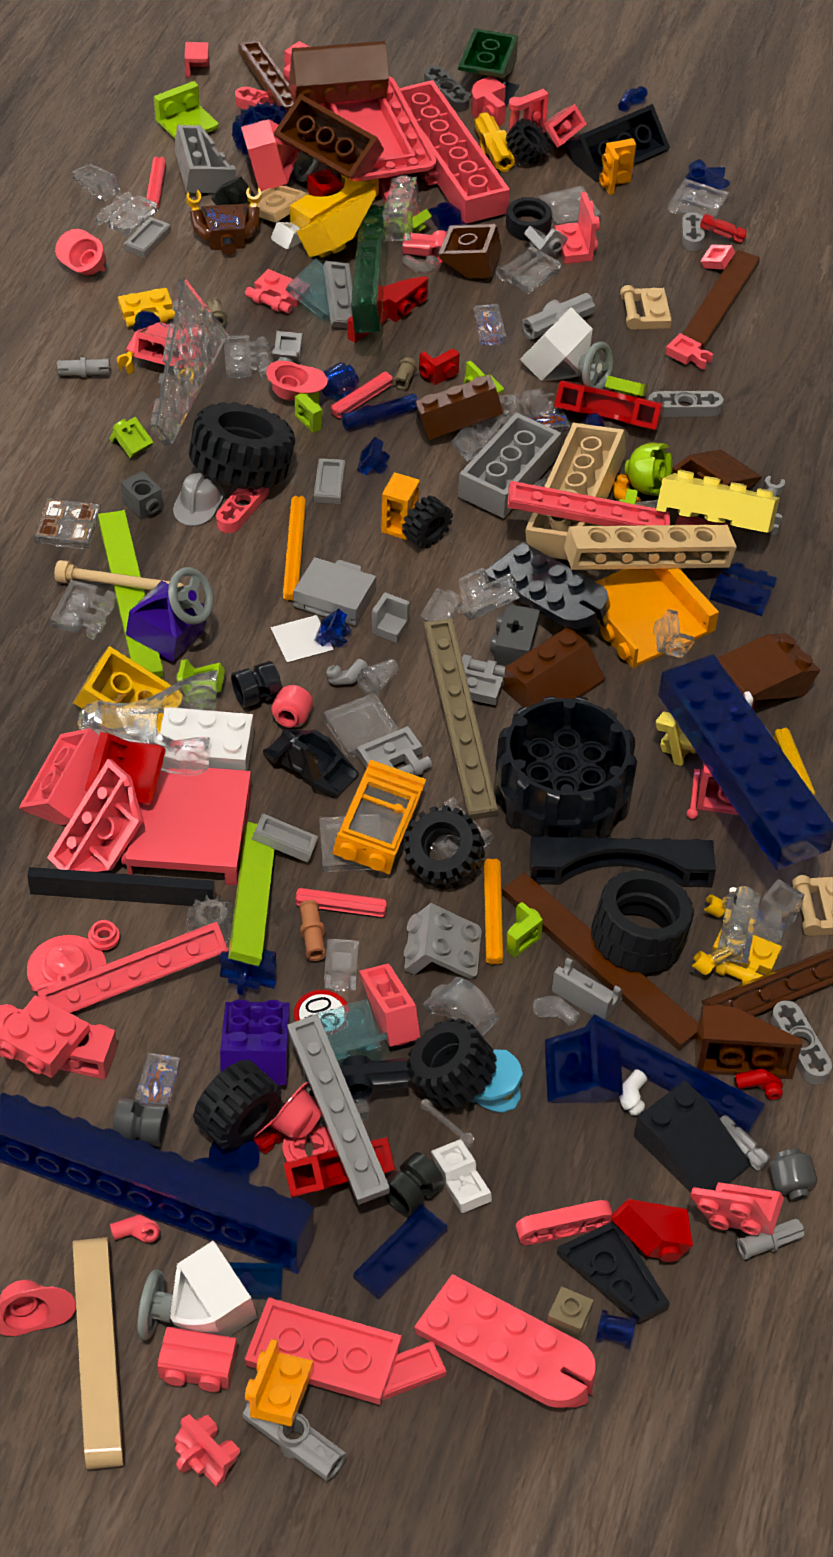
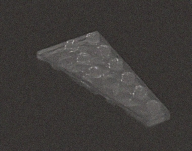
(188, 356)

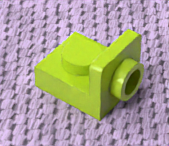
(309, 411)
(131, 436)
(525, 931)

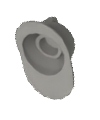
(197, 500)

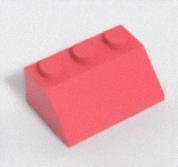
(62, 778)

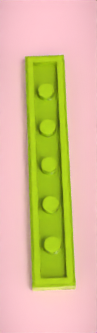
(251, 900)

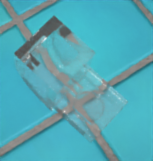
(462, 1001)

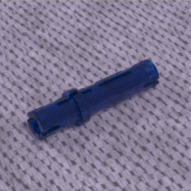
(370, 414)

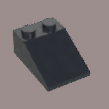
(690, 1140)

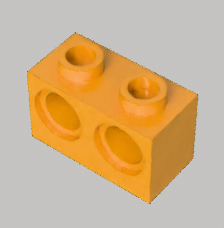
(397, 499)

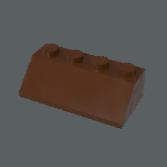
(339, 72)
(329, 138)

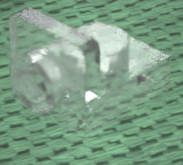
(442, 606)

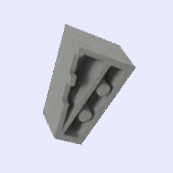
(199, 161)

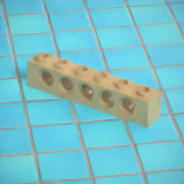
(649, 547)

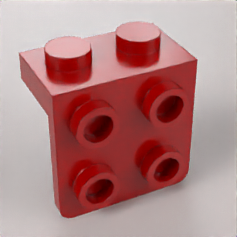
(137, 759)

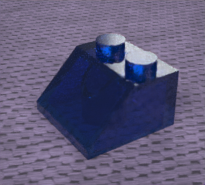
(584, 1066)

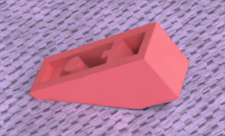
(391, 1004)

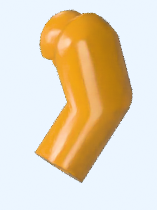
(620, 487)

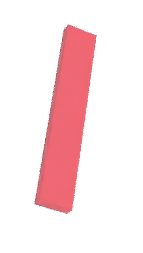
(582, 507)
(136, 969)

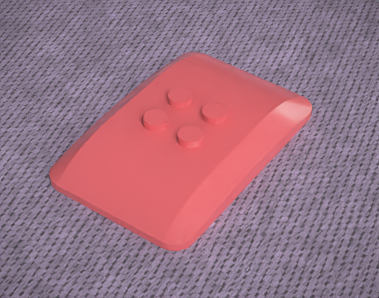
(397, 130)

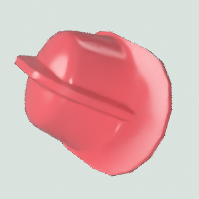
(81, 252)
(292, 379)
(297, 1115)
(33, 1307)

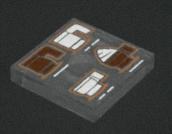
(67, 523)

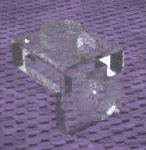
(668, 635)

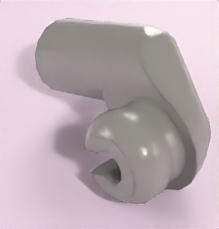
(345, 677)

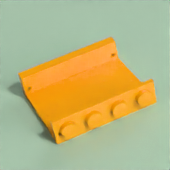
(640, 599)

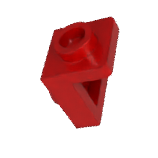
(439, 368)

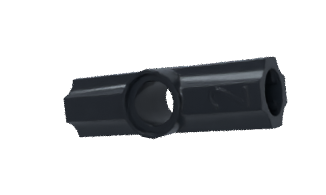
(368, 1076)

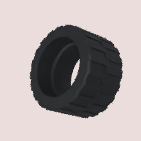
(634, 945)

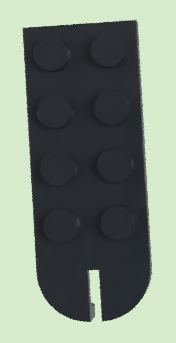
(554, 589)

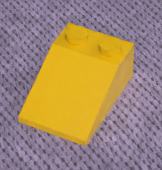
(336, 226)
(120, 681)

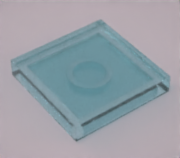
(310, 289)

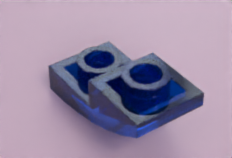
(446, 215)

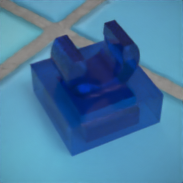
(373, 457)
(332, 629)

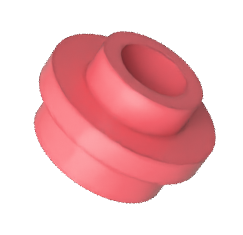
(100, 929)

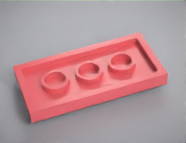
(344, 1353)

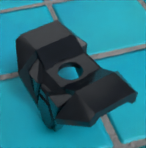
(295, 751)

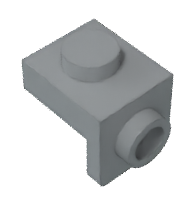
(548, 244)
(287, 347)

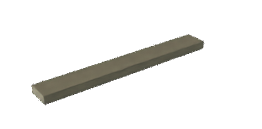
(461, 719)

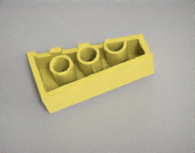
(718, 501)

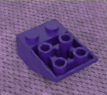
(256, 1034)

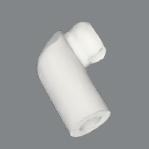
(631, 1097)

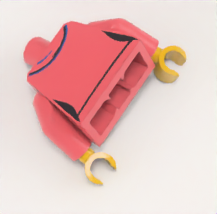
(146, 345)

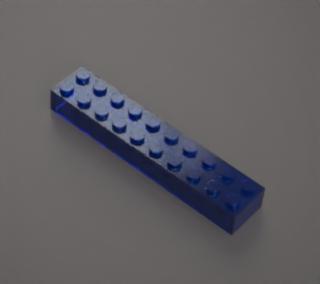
(155, 1183)

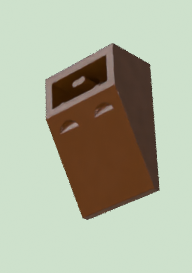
(720, 466)

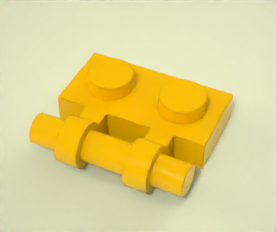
(154, 301)
(761, 959)

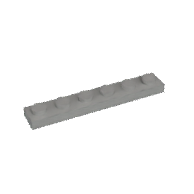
(338, 1109)

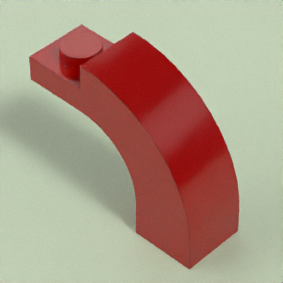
(326, 1170)

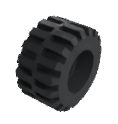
(430, 828)
(451, 1063)
(237, 1104)

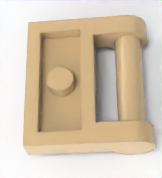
(653, 306)
(824, 888)

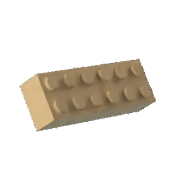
(585, 467)

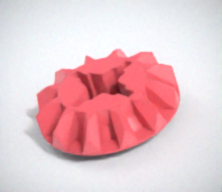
(319, 1138)

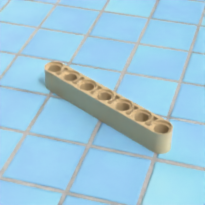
(97, 1354)

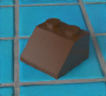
(472, 249)

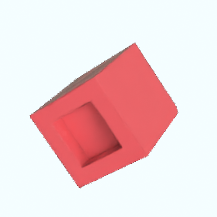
(196, 56)

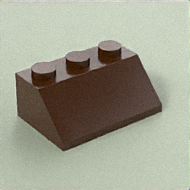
(459, 406)
(555, 668)

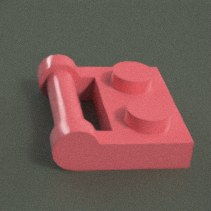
(533, 107)

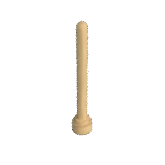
(66, 571)

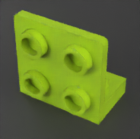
(182, 107)

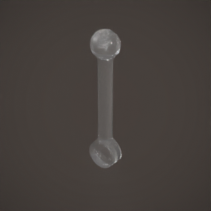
(467, 1138)

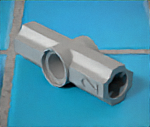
(541, 322)
(310, 1449)

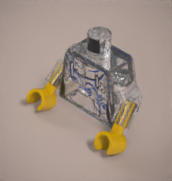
(737, 928)

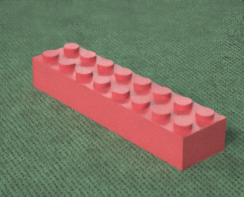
(461, 164)

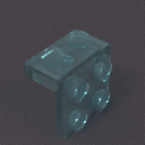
(351, 1028)

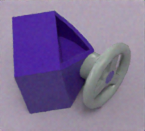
(171, 615)

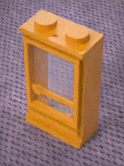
(379, 817)

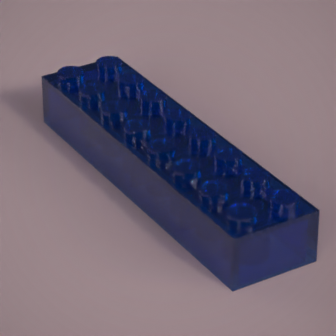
(746, 762)

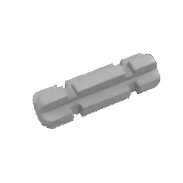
(757, 1157)

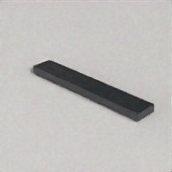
(118, 886)

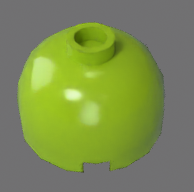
(648, 468)

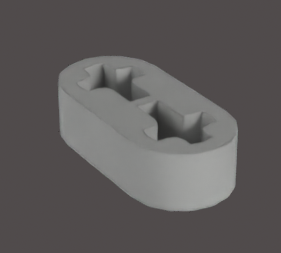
(689, 231)

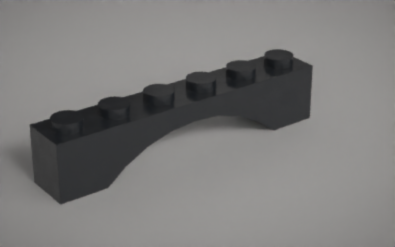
(561, 858)

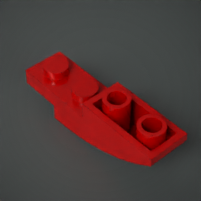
(397, 302)

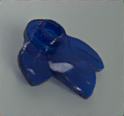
(707, 175)
(236, 1162)

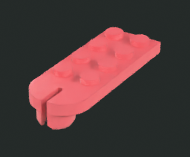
(509, 1344)

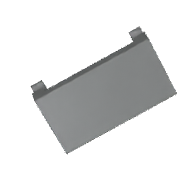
(585, 992)

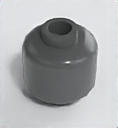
(793, 1173)

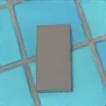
(147, 237)
(329, 481)
(285, 837)

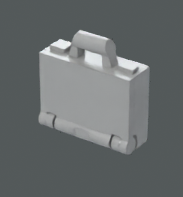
(334, 586)

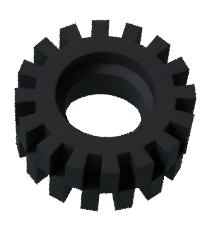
(528, 141)
(427, 522)

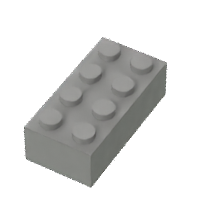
(516, 453)

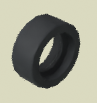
(528, 207)

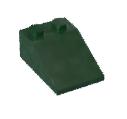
(489, 53)

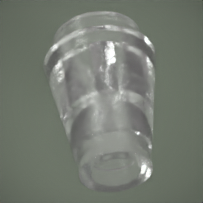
(376, 676)

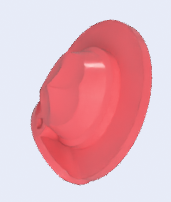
(62, 959)

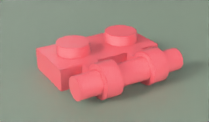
(271, 290)

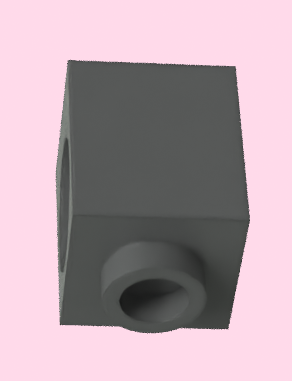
(141, 495)

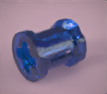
(616, 1328)

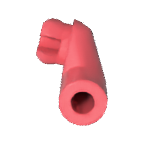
(136, 1226)

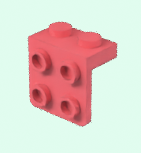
(739, 1207)

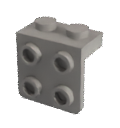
(444, 940)

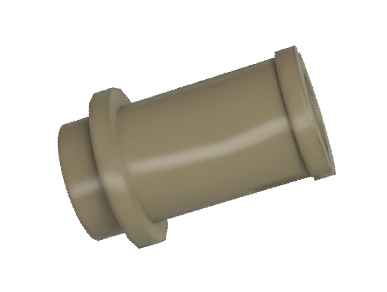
(217, 310)
(406, 369)

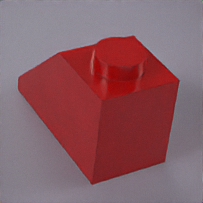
(655, 1228)

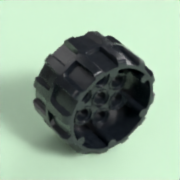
(568, 758)

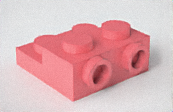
(42, 1036)

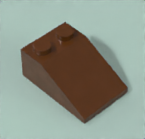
(771, 668)
(737, 1042)

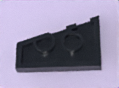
(617, 1270)

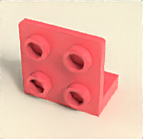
(581, 235)

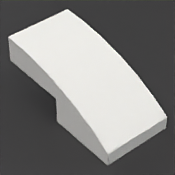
(461, 1176)

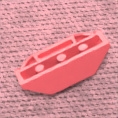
(100, 824)

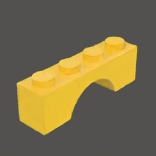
(312, 207)

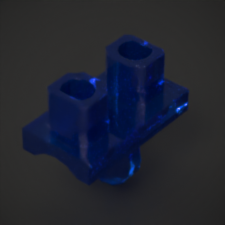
(250, 975)

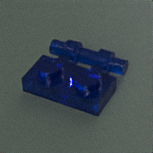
(740, 594)

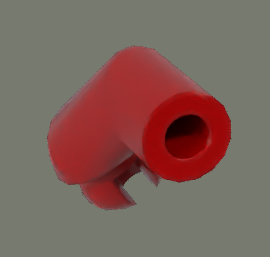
(763, 1079)

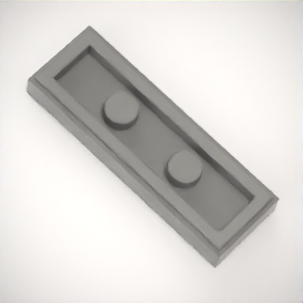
(339, 292)

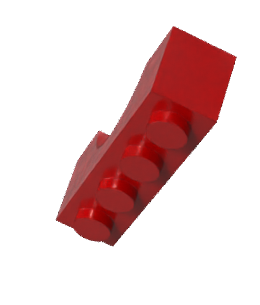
(609, 404)

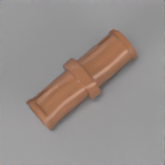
(312, 930)

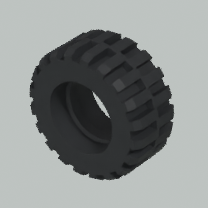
(241, 445)

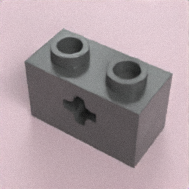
(516, 633)

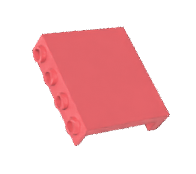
(193, 824)

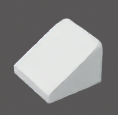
(286, 234)

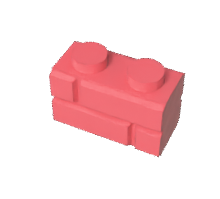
(197, 1359)

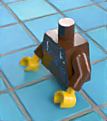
(225, 225)

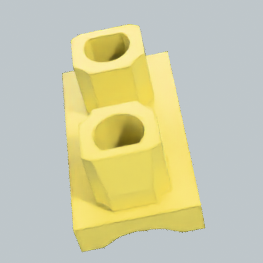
(674, 740)

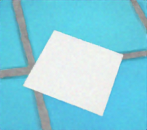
(298, 637)

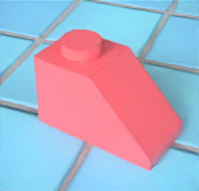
(565, 125)

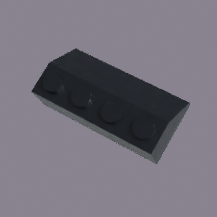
(640, 125)

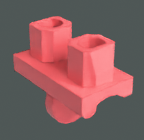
(200, 1450)

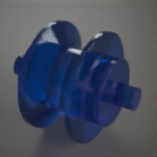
(145, 319)

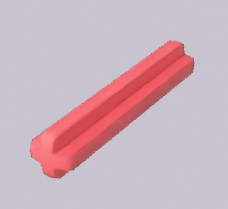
(156, 180)
(361, 394)
(343, 902)

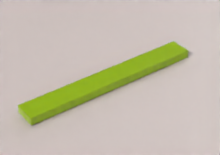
(123, 561)

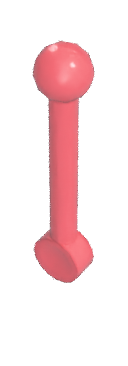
(692, 813)

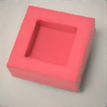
(717, 256)

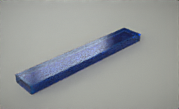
(671, 1071)

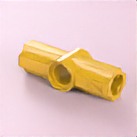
(494, 142)

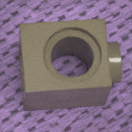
(570, 1313)

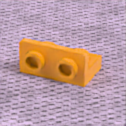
(617, 164)
(278, 1385)

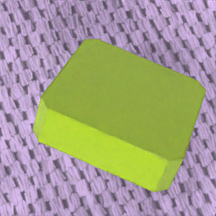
(626, 387)

